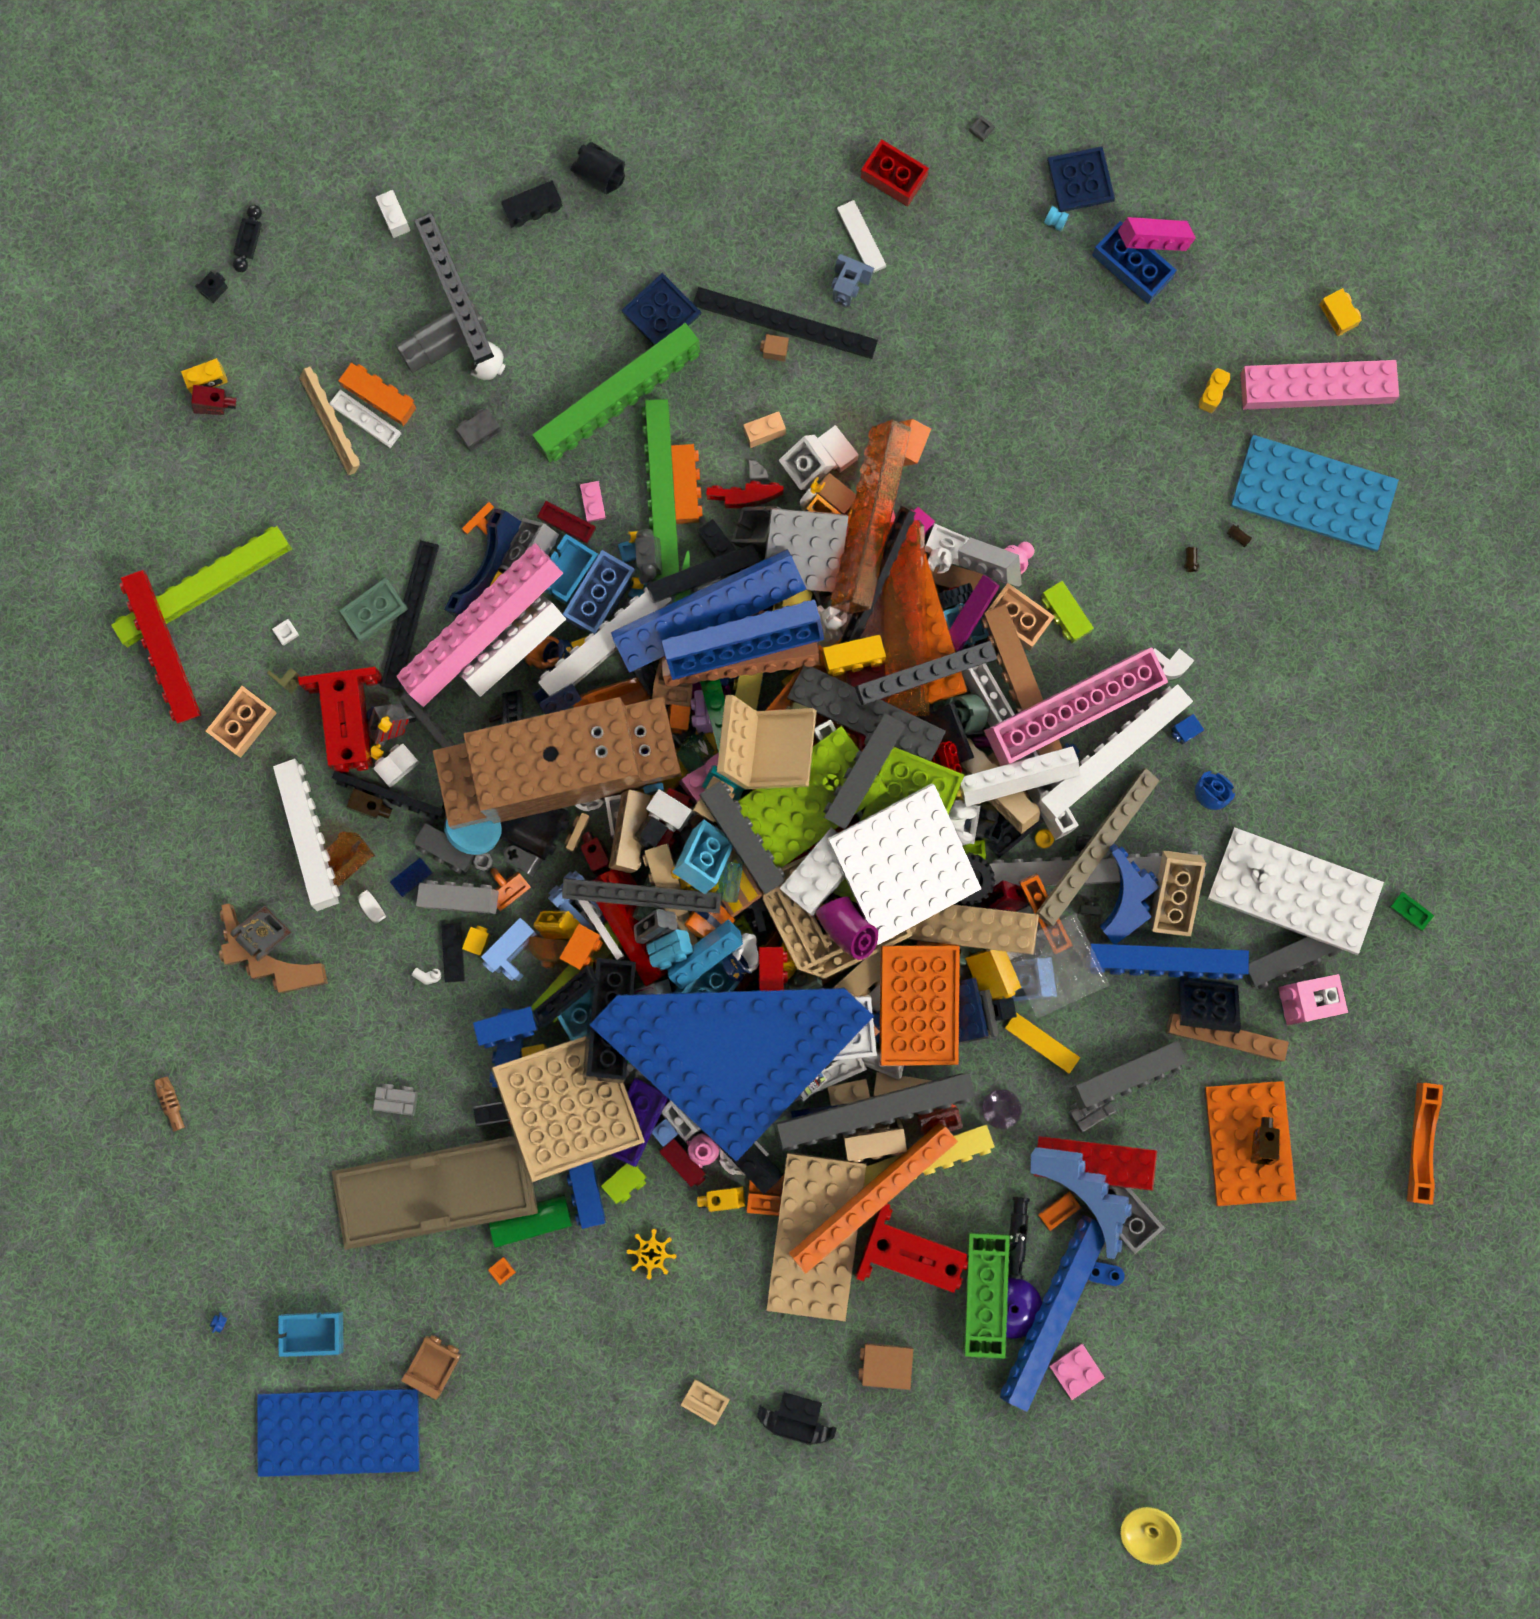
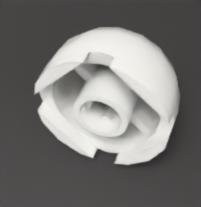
(490, 368)

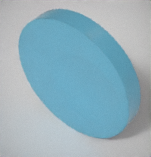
(474, 838)

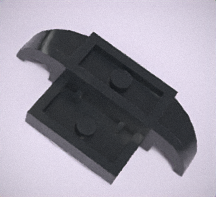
(796, 1420)

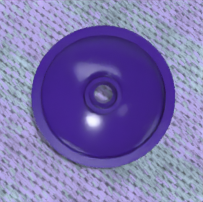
(1028, 1302)

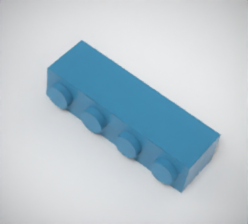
(706, 954)

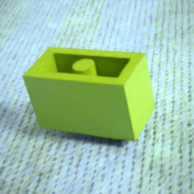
(624, 1182)

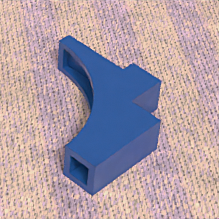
(1134, 887)

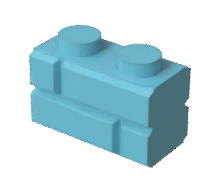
(669, 949)

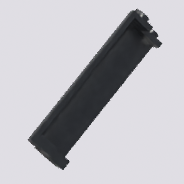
(535, 832)

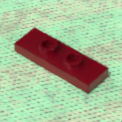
(566, 522)

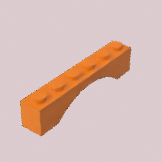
(1426, 1113)

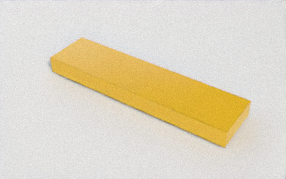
(1042, 1043)

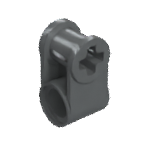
(525, 861)

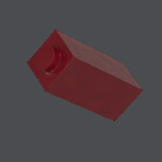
(682, 1163)

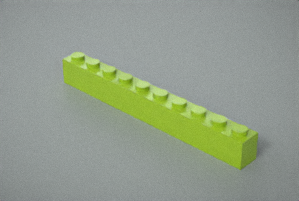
(210, 581)

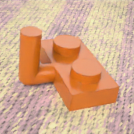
(509, 889)

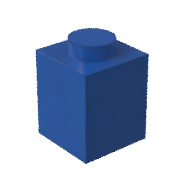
(1187, 729)

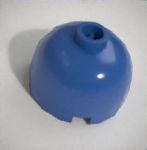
(1214, 791)

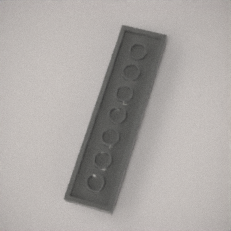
(841, 705)

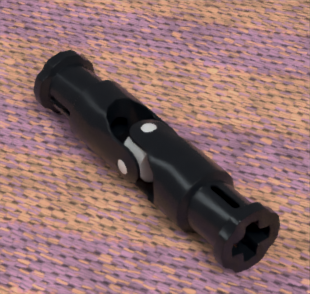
(1017, 1252)

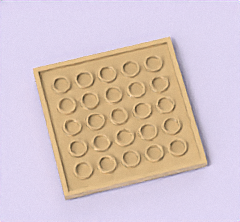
(560, 1115)

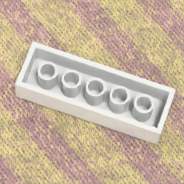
(512, 645)

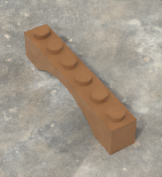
(1242, 1041)

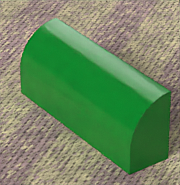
(551, 1216)

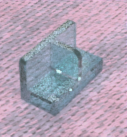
(730, 881)

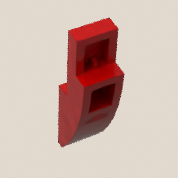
(753, 495)

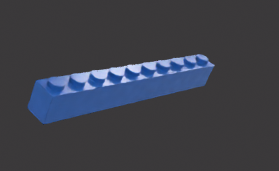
(1054, 1314)

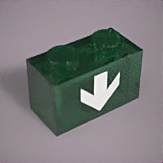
(695, 751)

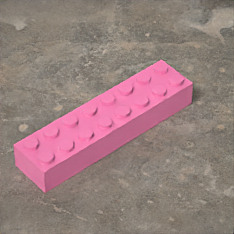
(1319, 384)

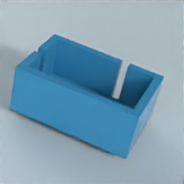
(575, 564)
(311, 1334)

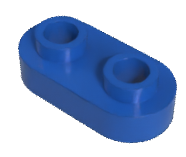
(1105, 1273)

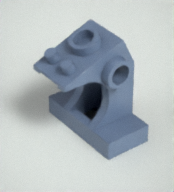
(845, 288)

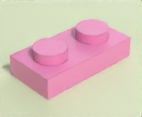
(592, 501)

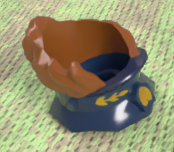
(548, 653)

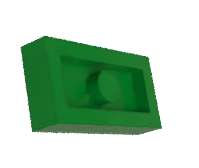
(1411, 911)

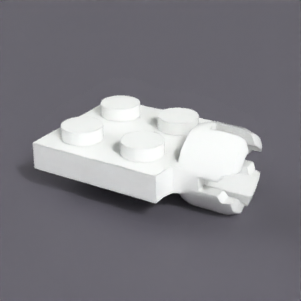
(943, 548)
(831, 625)

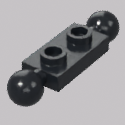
(247, 238)

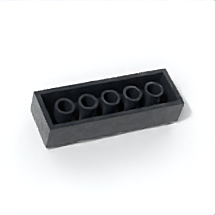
(601, 1059)

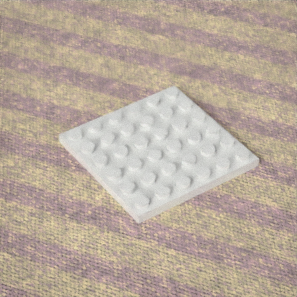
(904, 863)

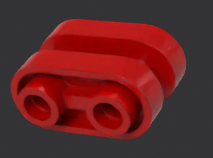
(947, 756)

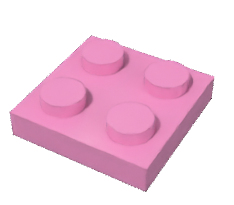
(1076, 1371)

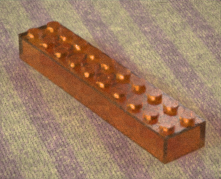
(871, 517)
(907, 619)

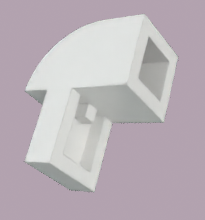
(1176, 665)

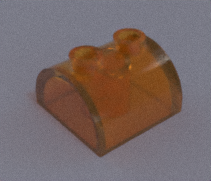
(547, 950)

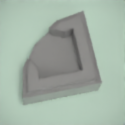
(757, 471)

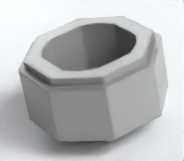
(483, 861)

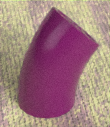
(848, 928)

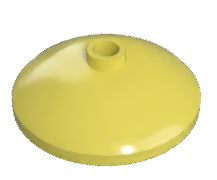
(1147, 1544)

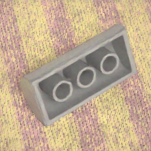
(1141, 1225)

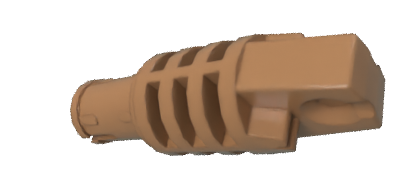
(169, 1102)

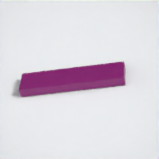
(972, 611)

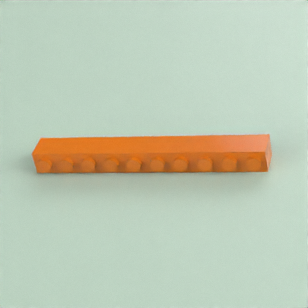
(872, 1197)

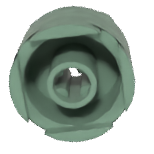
(971, 712)

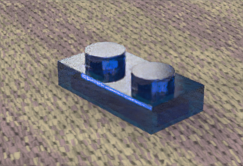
(411, 877)

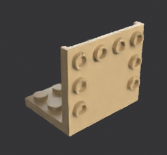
(766, 746)

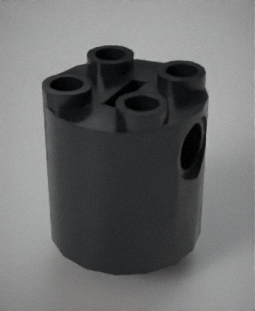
(599, 168)

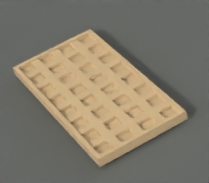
(810, 1195)

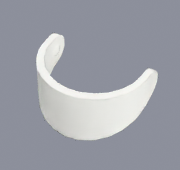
(371, 907)

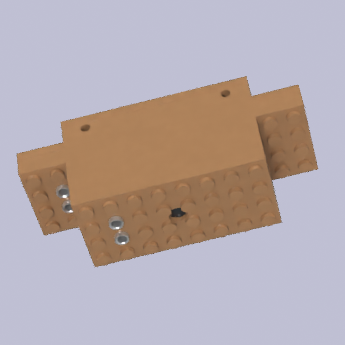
(556, 761)

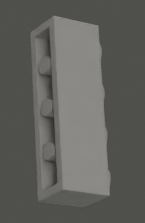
(457, 898)

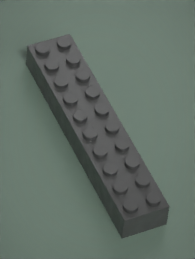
(872, 1110)

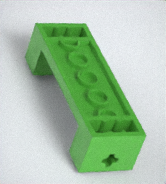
(986, 1295)

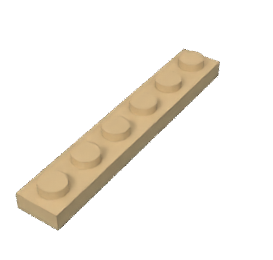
(327, 416)

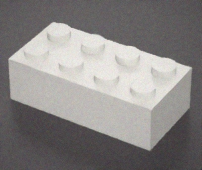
(815, 877)

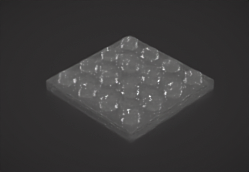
(1061, 967)

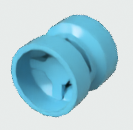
(1056, 218)

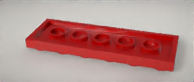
(1122, 1165)

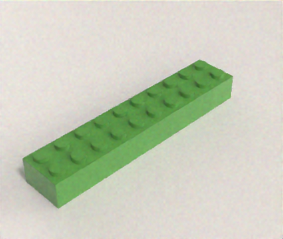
(617, 393)

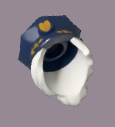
(743, 959)

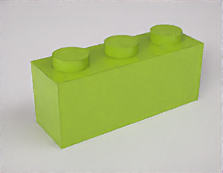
(1066, 612)

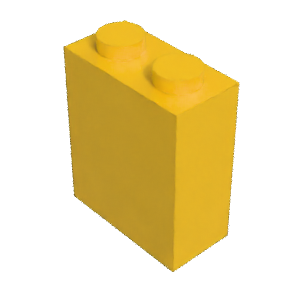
(994, 973)

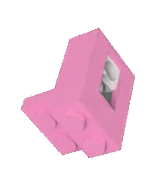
(1300, 1001)

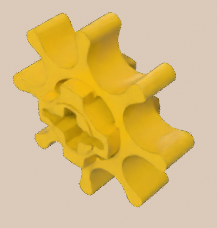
(651, 1262)

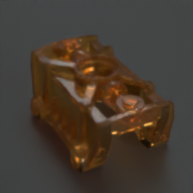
(341, 850)

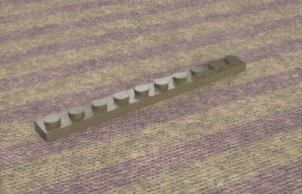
(1097, 847)

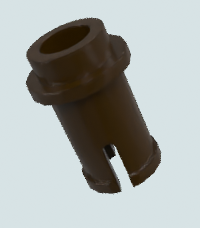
(1239, 535)
(1191, 559)

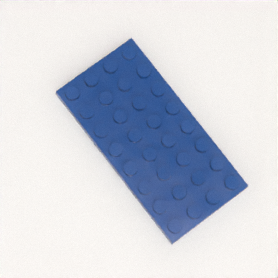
(338, 1432)

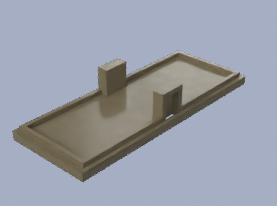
(433, 1192)

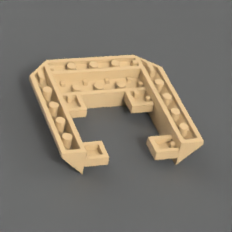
(803, 937)

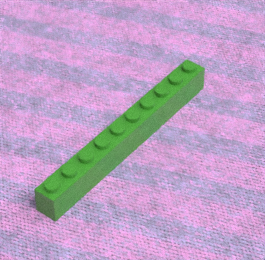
(661, 482)

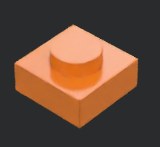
(502, 1270)

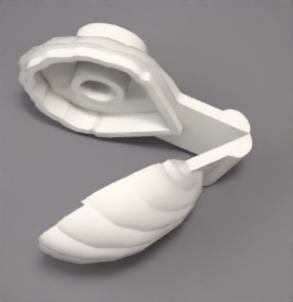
(958, 816)

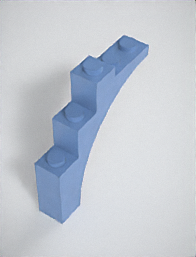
(1090, 1187)

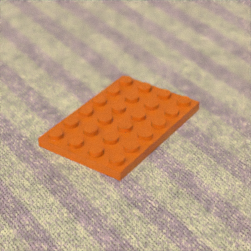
(919, 1005)
(1232, 1119)

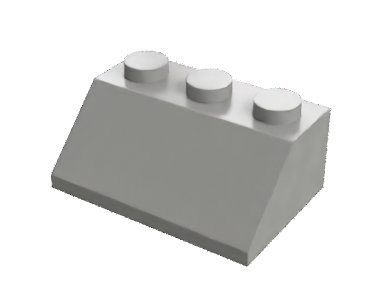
(528, 534)
(990, 561)

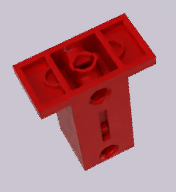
(344, 715)
(911, 1255)

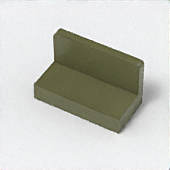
(288, 681)

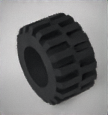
(986, 880)

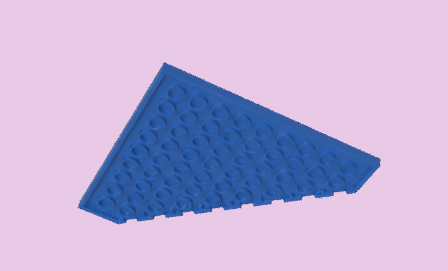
(732, 1054)

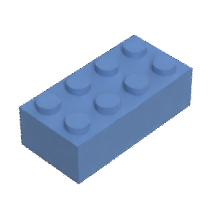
(599, 593)

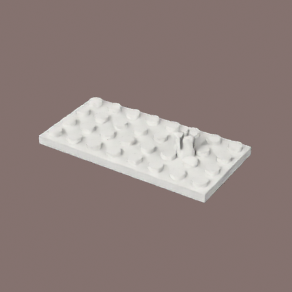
(1296, 891)

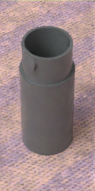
(434, 340)

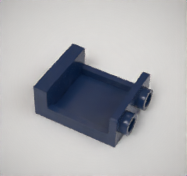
(558, 701)

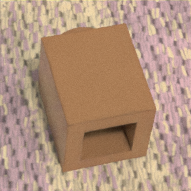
(774, 347)

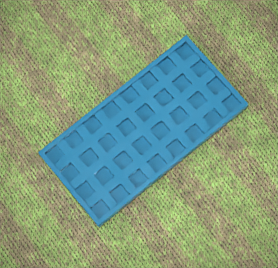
(1314, 493)

